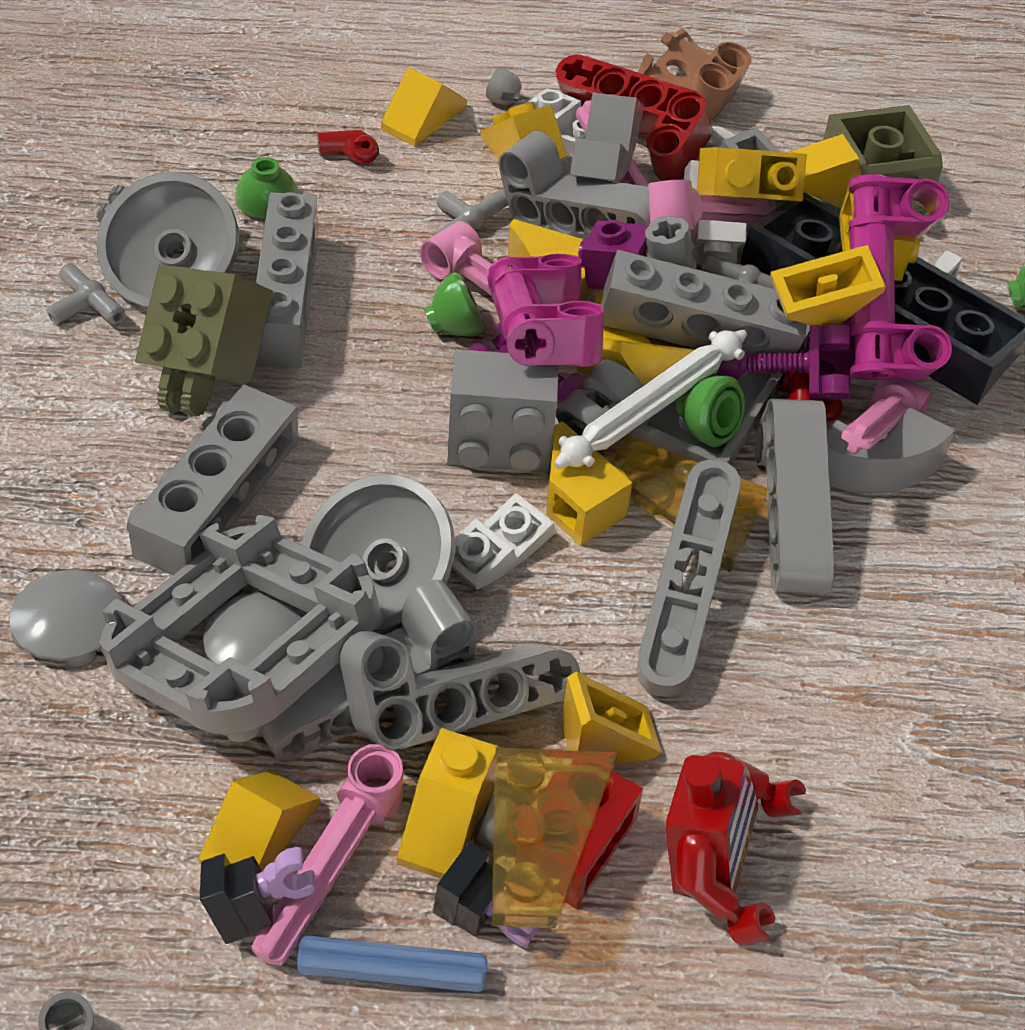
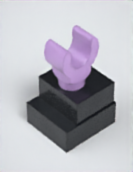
(242, 894)
(466, 896)

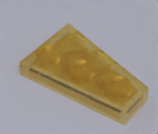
(660, 483)
(540, 829)

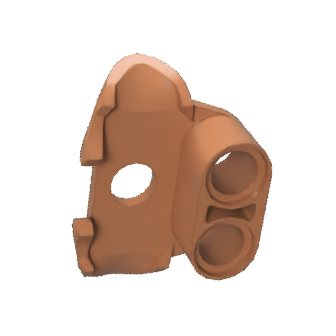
(709, 72)

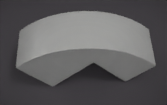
(609, 138)
(904, 459)

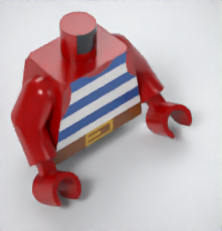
(711, 834)

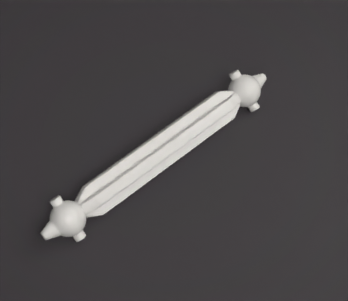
(650, 399)

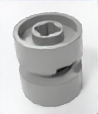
(603, 390)

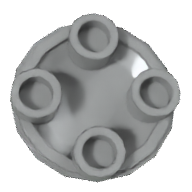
(62, 616)
(247, 626)

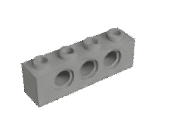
(288, 270)
(689, 304)
(213, 478)

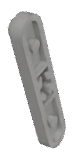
(678, 618)

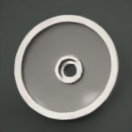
(154, 221)
(386, 521)

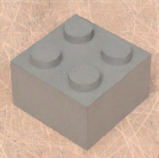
(501, 412)

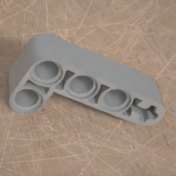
(561, 202)
(795, 454)
(436, 636)
(464, 683)

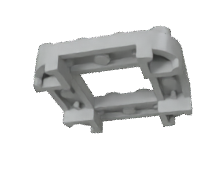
(236, 696)

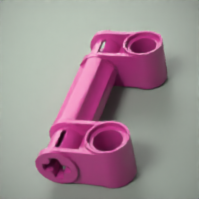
(880, 212)
(544, 311)

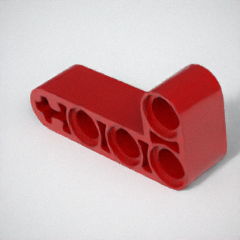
(672, 115)

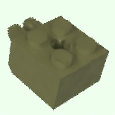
(889, 143)
(200, 333)

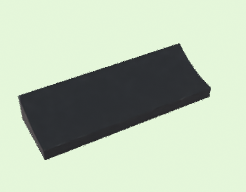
(981, 330)

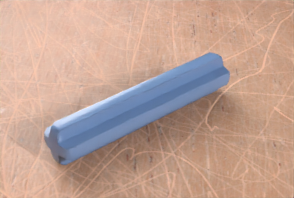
(392, 963)

